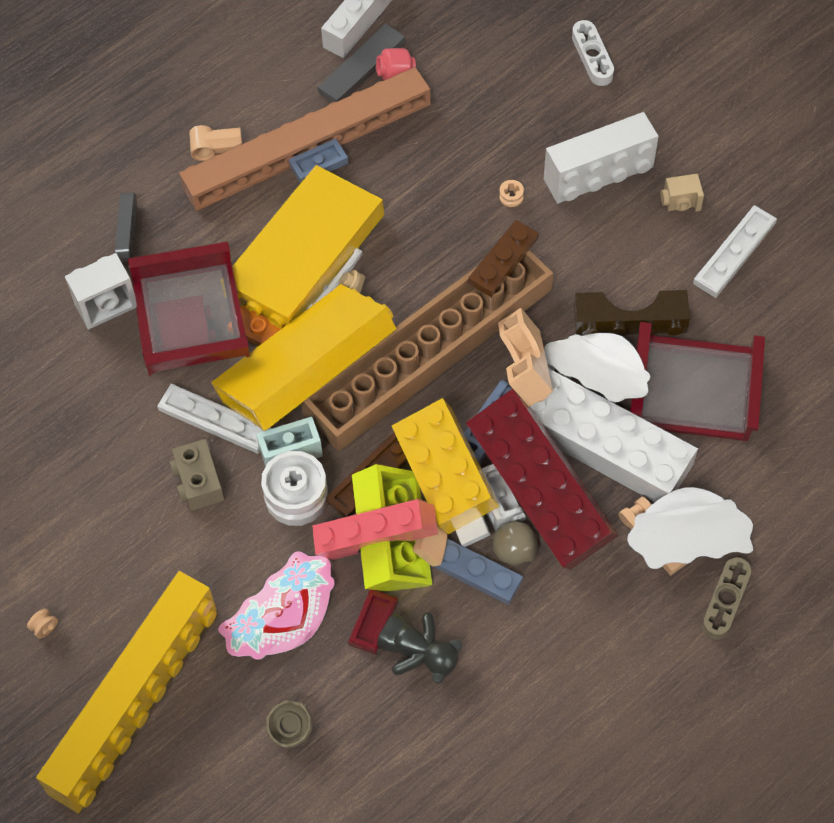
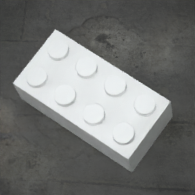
(600, 157)

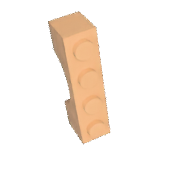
(530, 372)

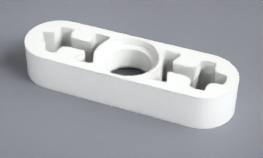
(591, 63)

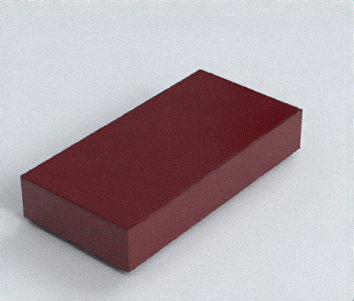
(371, 621)

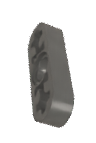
(126, 226)

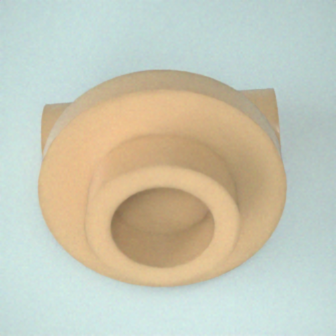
(353, 280)

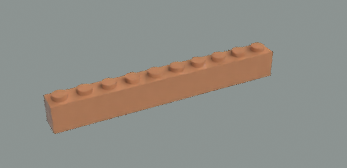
(271, 151)

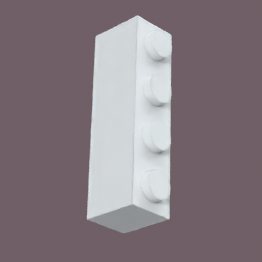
(350, 24)

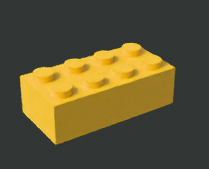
(445, 466)

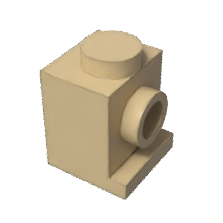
(682, 193)

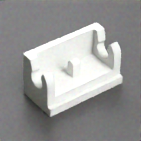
(509, 508)

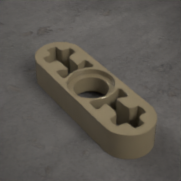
(727, 619)

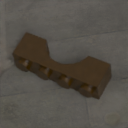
(598, 315)

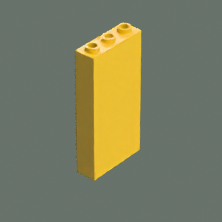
(305, 246)
(304, 356)

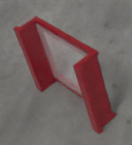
(188, 307)
(701, 385)

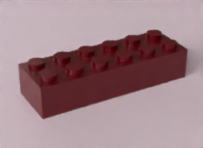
(542, 480)

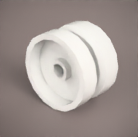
(294, 488)

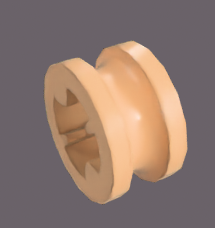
(511, 185)
(42, 623)

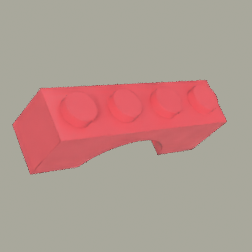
(396, 522)

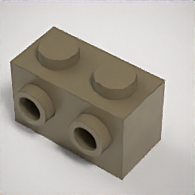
(198, 475)

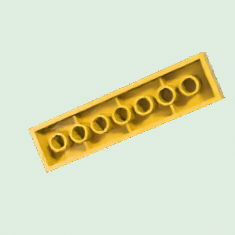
(128, 693)

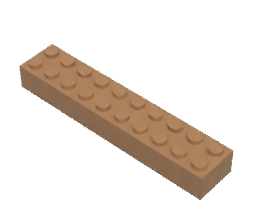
(420, 352)

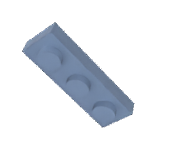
(480, 572)

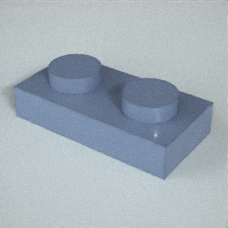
(327, 156)

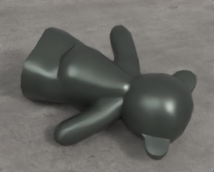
(420, 648)

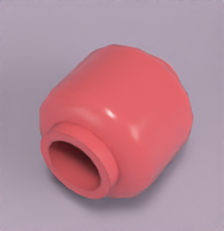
(394, 61)

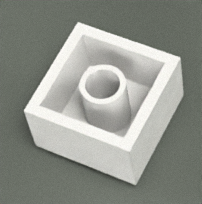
(101, 291)

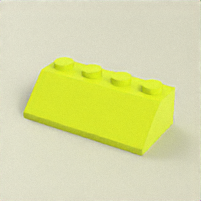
(389, 563)

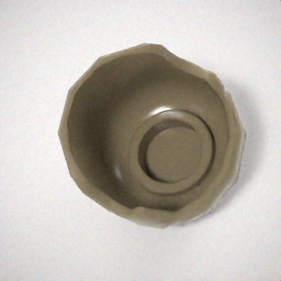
(515, 543)
(289, 724)

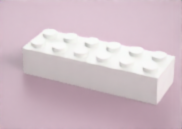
(614, 439)

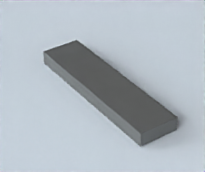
(359, 65)

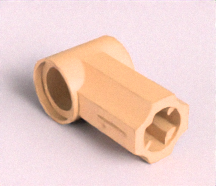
(207, 142)

